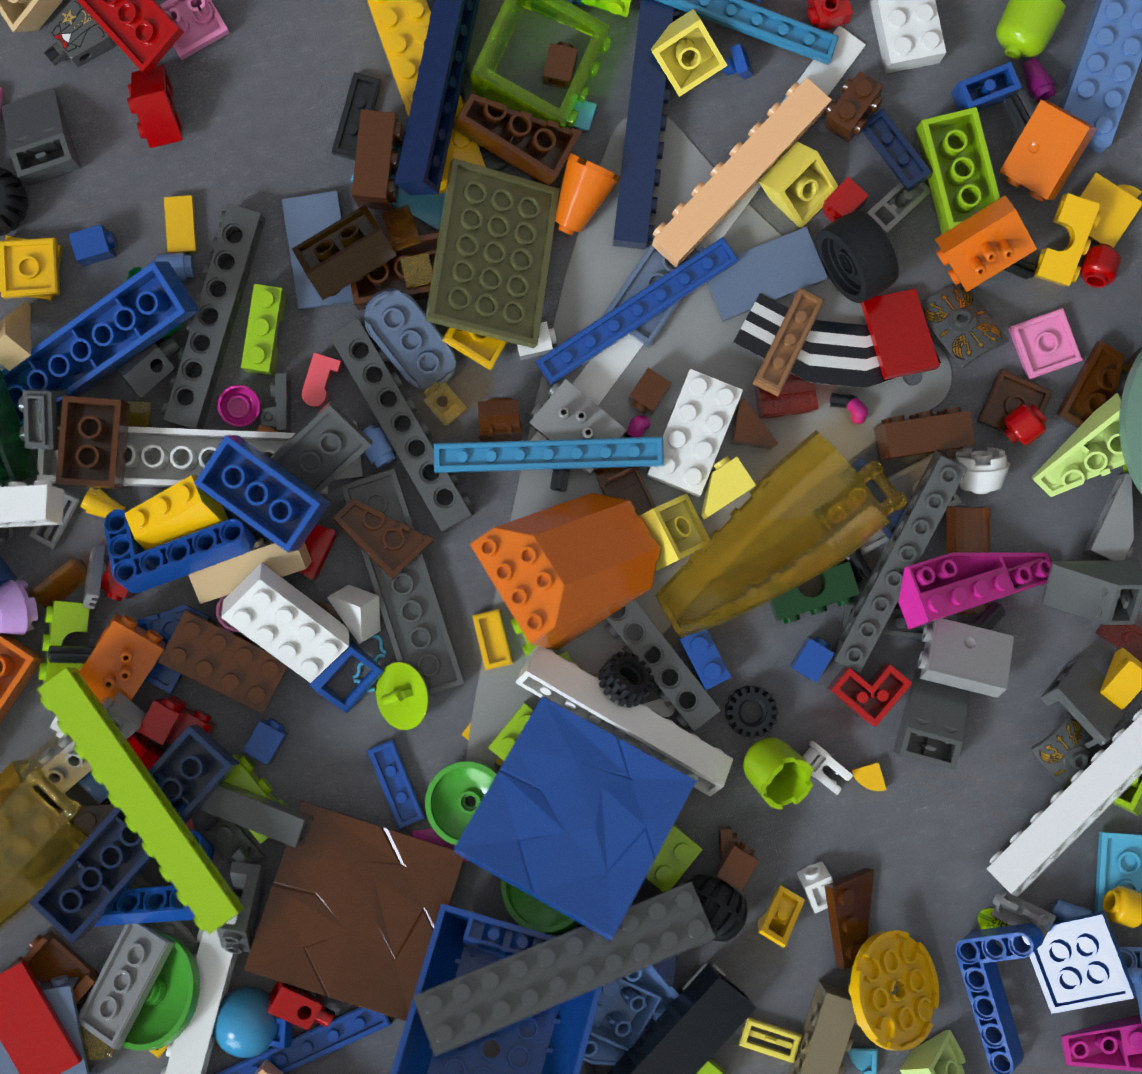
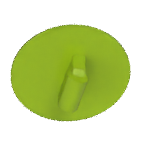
(402, 696)

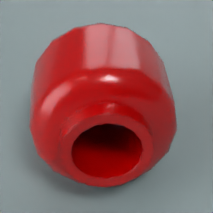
(1100, 265)
(1025, 424)

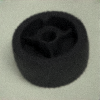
(857, 256)

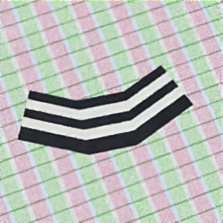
(830, 355)

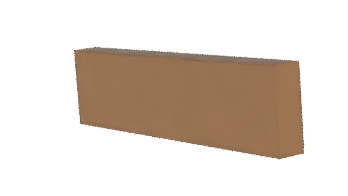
(788, 342)

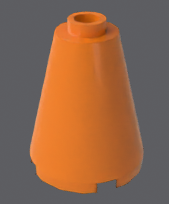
(582, 193)

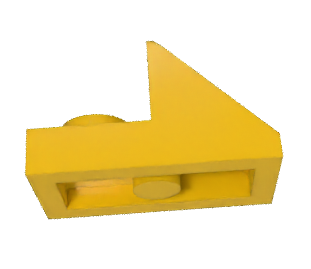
(1122, 679)
(780, 916)

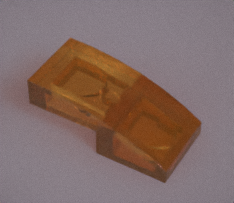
(401, 228)

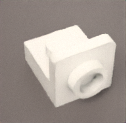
(814, 879)

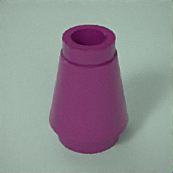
(1039, 82)

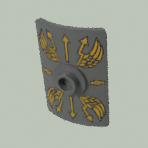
(962, 324)
(1064, 750)

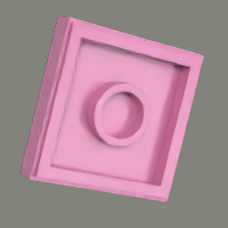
(1045, 344)

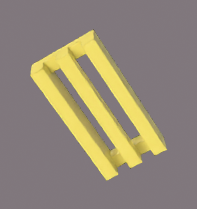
(747, 1031)

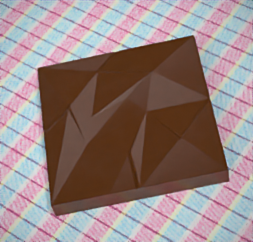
(354, 912)

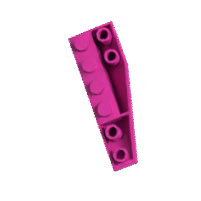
(966, 581)
(1106, 1045)

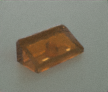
(60, 583)

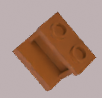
(54, 958)

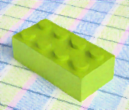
(960, 166)

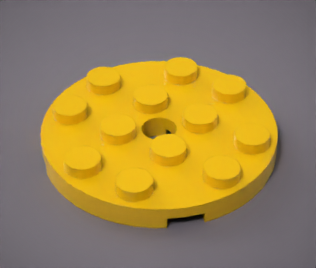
(901, 1018)

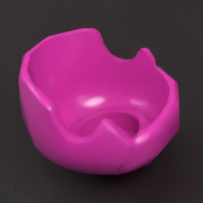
(239, 405)

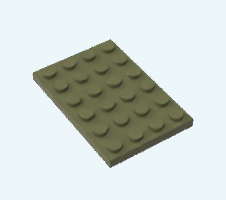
(492, 254)

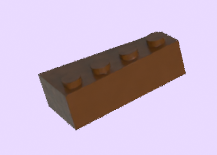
(517, 137)

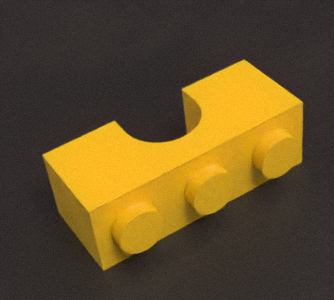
(1078, 217)

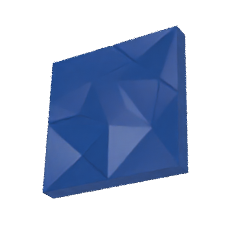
(575, 817)

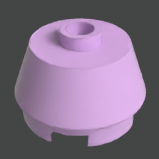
(16, 608)

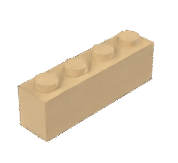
(226, 576)

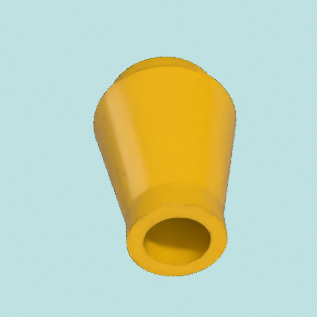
(99, 503)

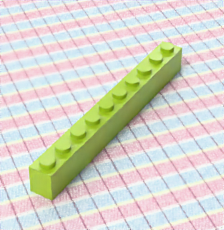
(140, 800)

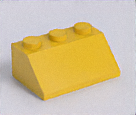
(174, 514)

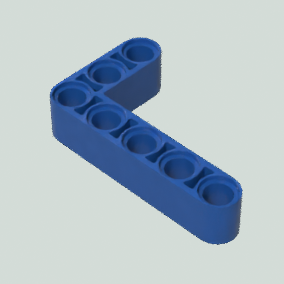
(130, 557)
(149, 901)
(992, 988)

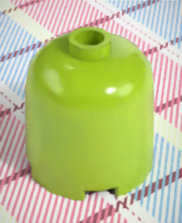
(1028, 26)
(777, 772)

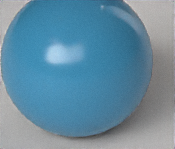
(243, 1023)

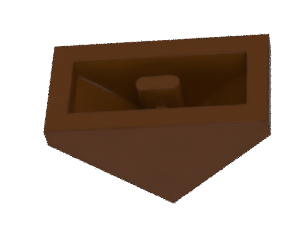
(749, 429)

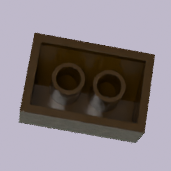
(344, 252)

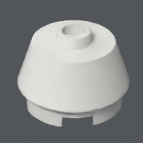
(985, 469)

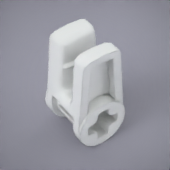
(818, 758)

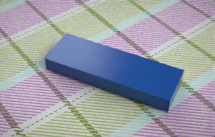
(396, 784)

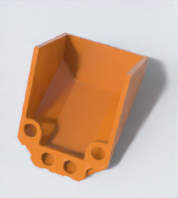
(569, 565)

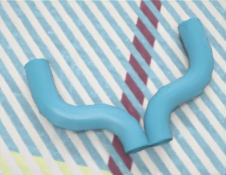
(383, 651)
(358, 674)

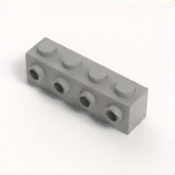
(63, 763)

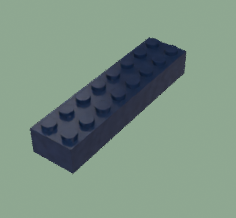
(115, 854)

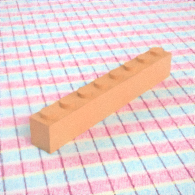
(741, 172)

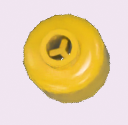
(1123, 906)

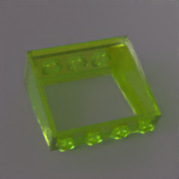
(498, 89)

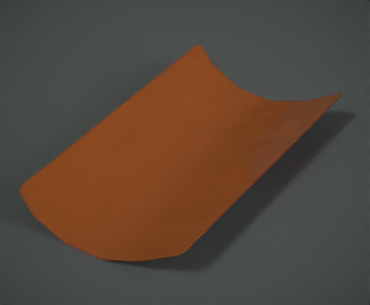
(968, 532)

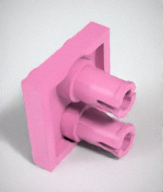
(199, 22)

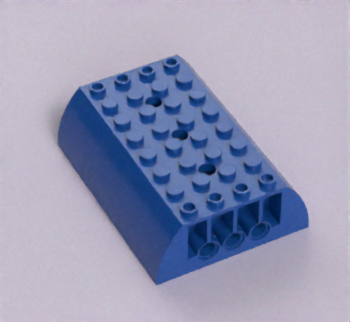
(537, 1045)

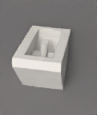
(358, 611)

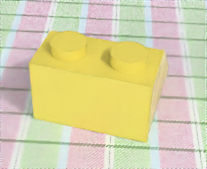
(687, 53)
(799, 183)
(725, 485)
(676, 530)

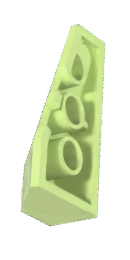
(1086, 453)
(936, 1056)

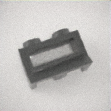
(40, 418)

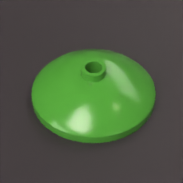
(448, 793)

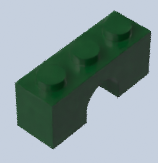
(837, 586)

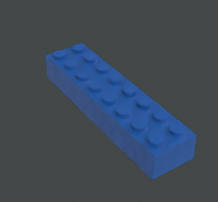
(105, 335)

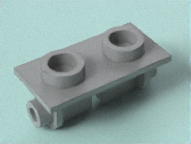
(1018, 911)

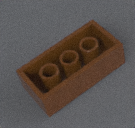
(392, 274)
(223, 661)

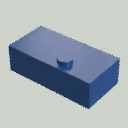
(262, 493)

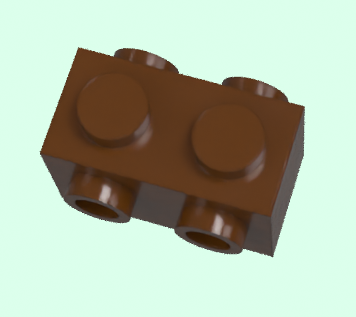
(850, 111)

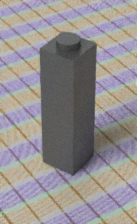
(259, 814)

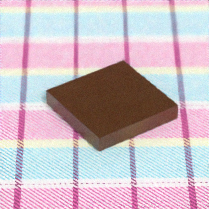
(1007, 394)

